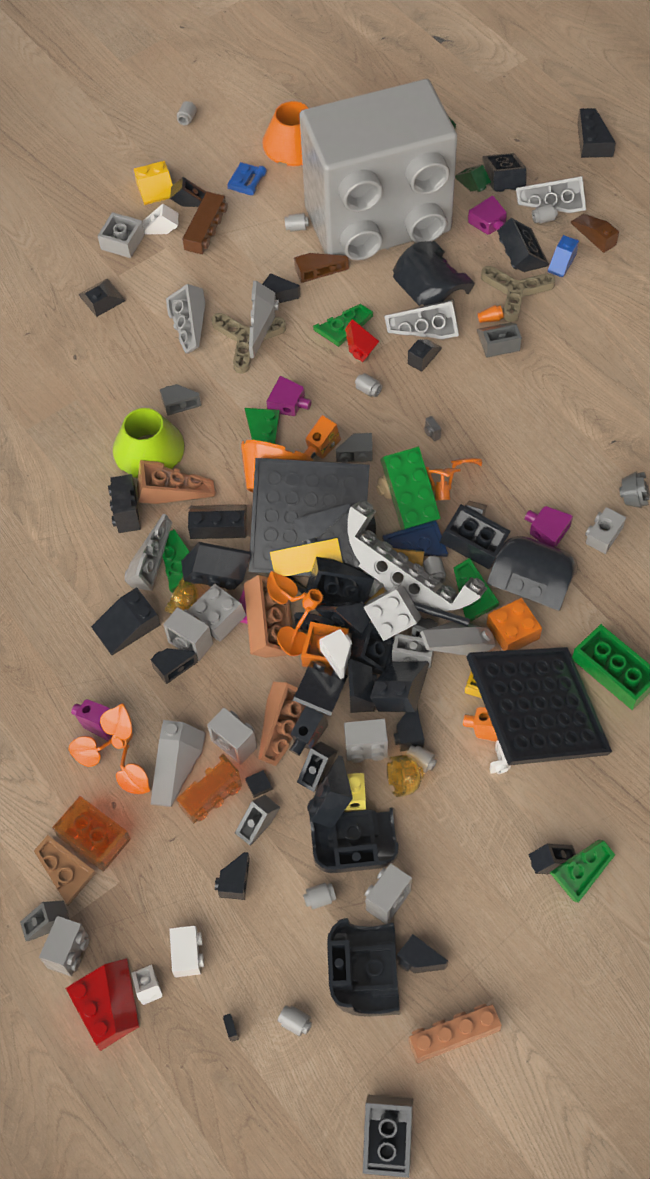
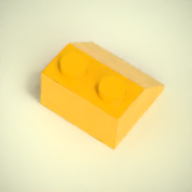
(153, 182)

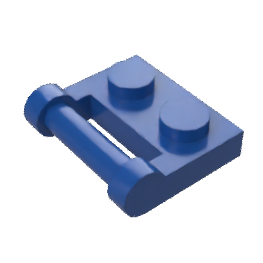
(242, 177)

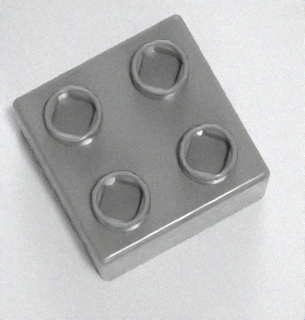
(379, 169)

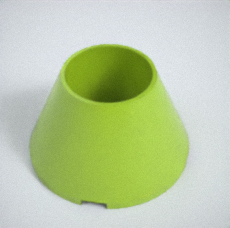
(164, 447)

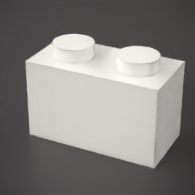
(185, 951)

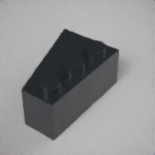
(594, 135)
(124, 503)

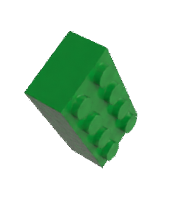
(410, 488)
(614, 666)

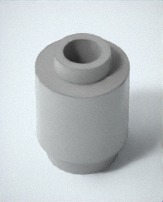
(186, 113)
(544, 214)
(296, 222)
(368, 385)
(434, 566)
(423, 757)
(319, 895)
(295, 1020)

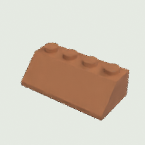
(264, 613)

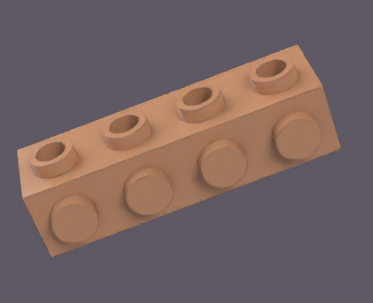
(454, 1033)

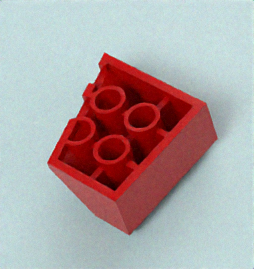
(106, 1002)

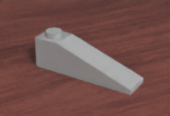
(187, 311)
(176, 755)

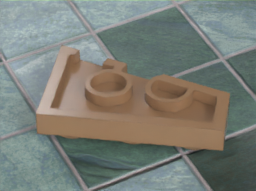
(63, 868)

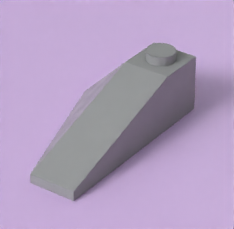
(565, 194)
(262, 315)
(431, 320)
(146, 562)
(458, 638)

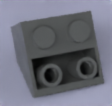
(500, 339)

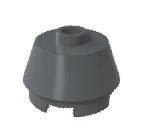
(635, 490)

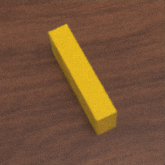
(302, 558)

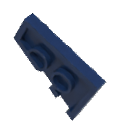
(419, 538)

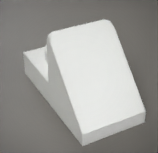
(146, 985)

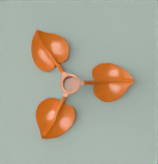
(442, 489)
(284, 589)
(116, 723)

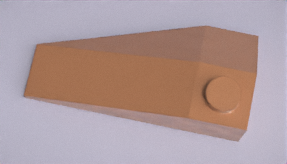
(165, 485)
(279, 721)

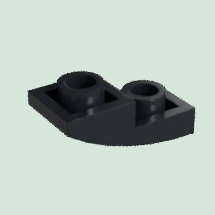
(311, 618)

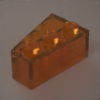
(210, 791)

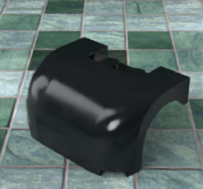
(428, 275)
(533, 571)
(355, 842)
(363, 969)

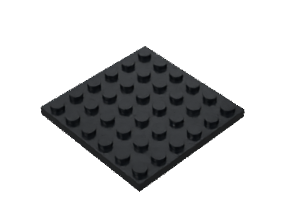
(295, 490)
(538, 705)

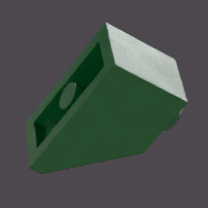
(474, 178)

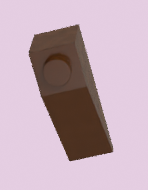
(598, 231)
(316, 265)

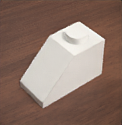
(161, 221)
(337, 651)

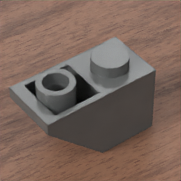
(355, 449)

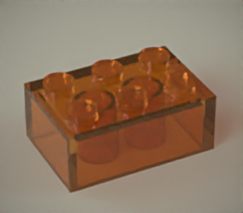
(91, 833)

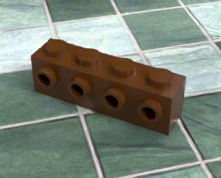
(204, 223)

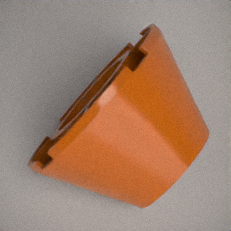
(283, 134)
(259, 449)

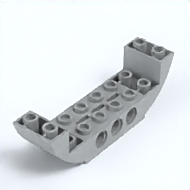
(387, 565)

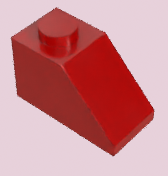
(359, 341)

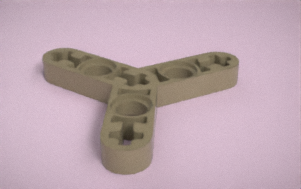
(515, 288)
(239, 335)

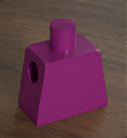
(487, 215)
(287, 397)
(549, 525)
(89, 717)

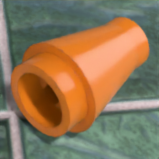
(491, 314)

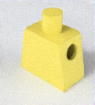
(357, 787)

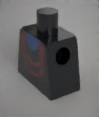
(310, 723)

